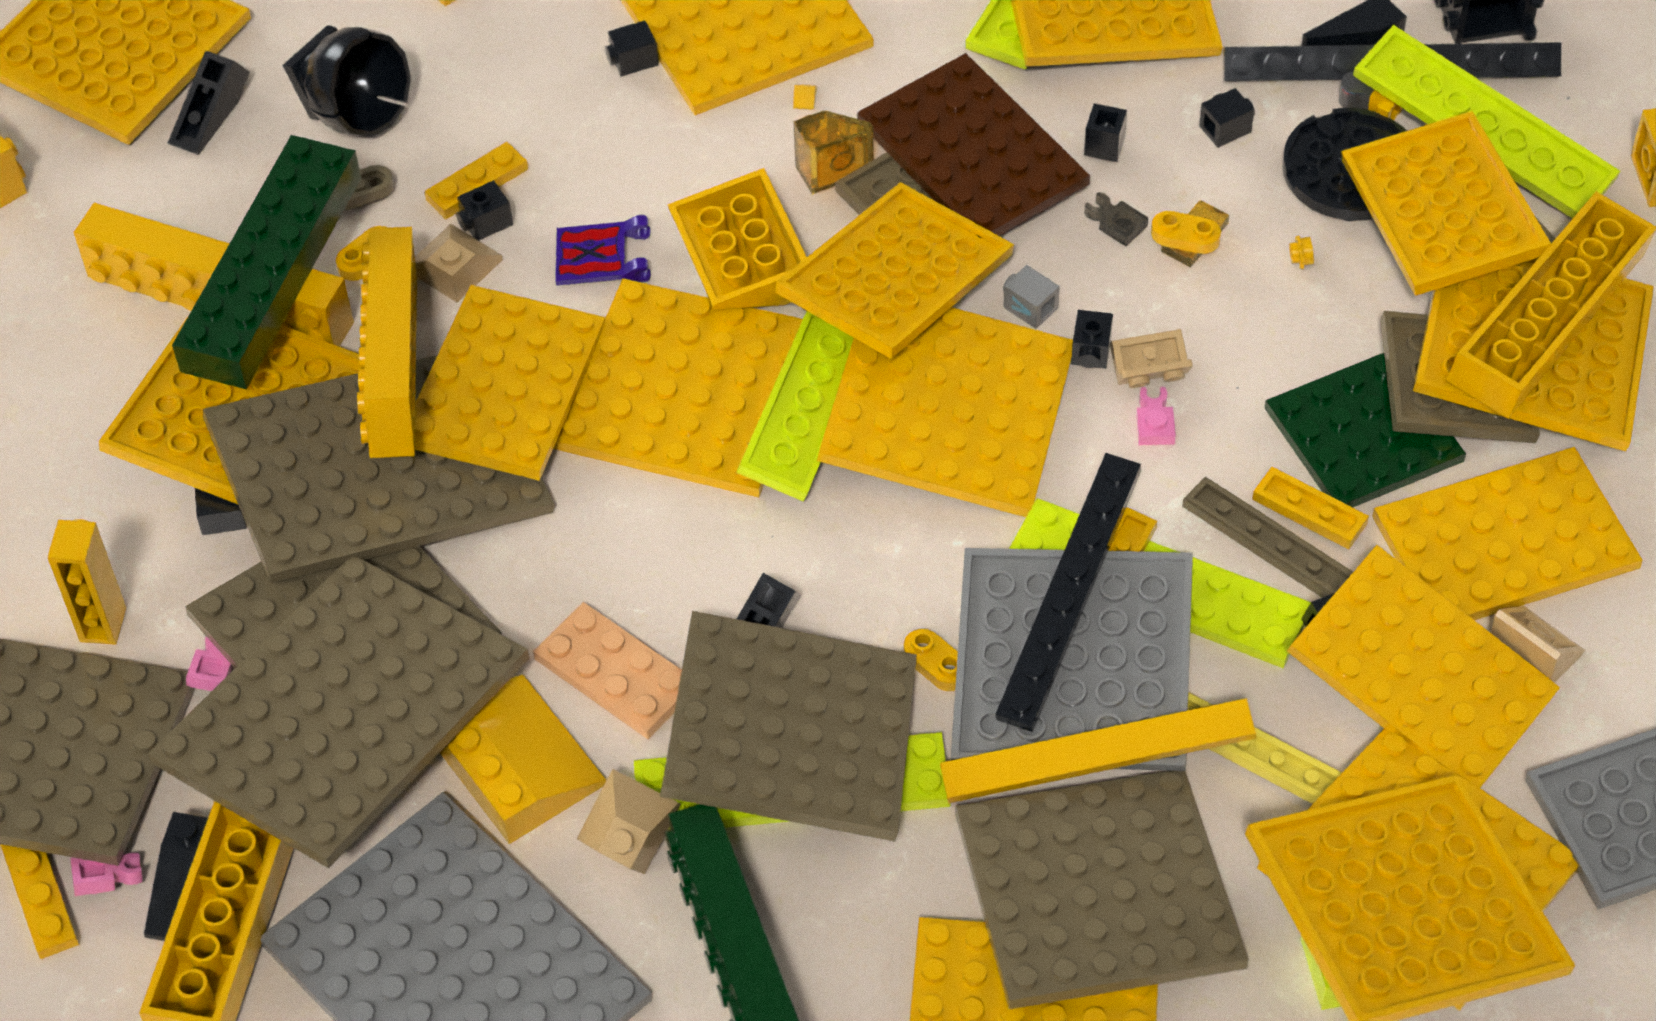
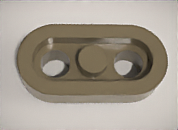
(374, 185)

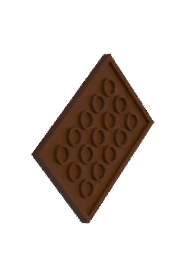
(974, 147)

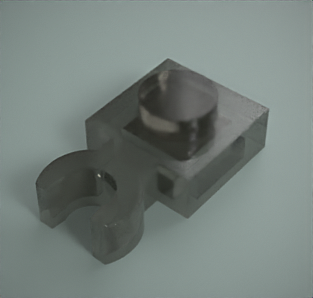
(1117, 221)

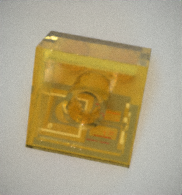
(830, 148)

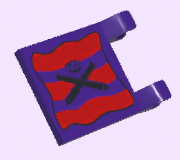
(599, 252)

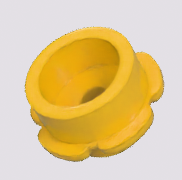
(1301, 251)

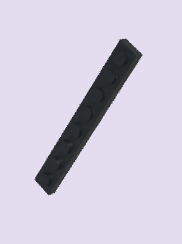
(1068, 593)

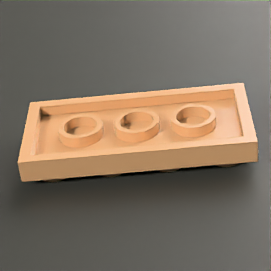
(612, 669)

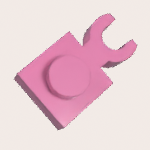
(1155, 420)
(207, 668)
(98, 877)

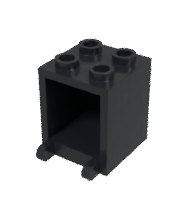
(1489, 18)

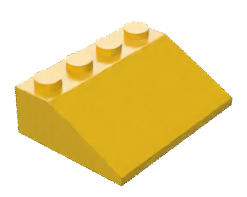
(739, 241)
(520, 761)

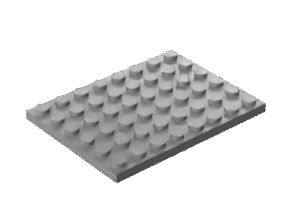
(447, 932)

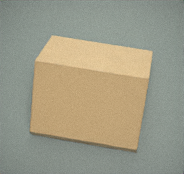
(1536, 641)

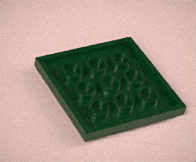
(1348, 439)

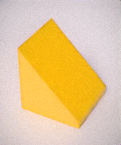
(804, 96)

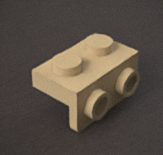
(1150, 357)

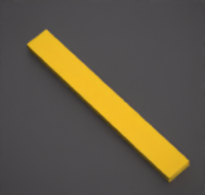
(1098, 750)

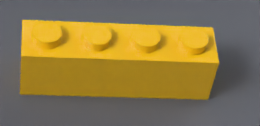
(87, 581)

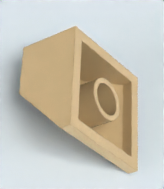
(455, 262)
(627, 822)

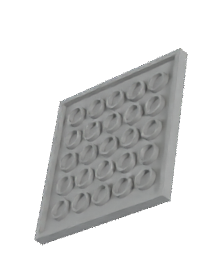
(1120, 664)

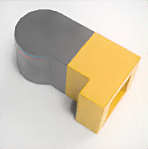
(1359, 95)

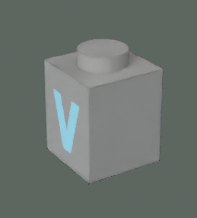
(1031, 296)

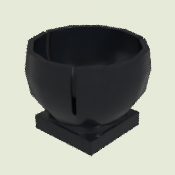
(345, 73)

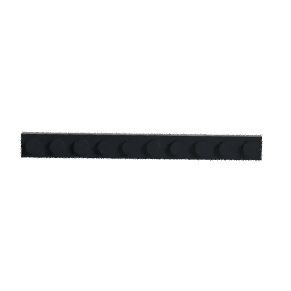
(1337, 60)

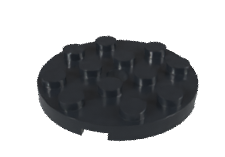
(1315, 162)

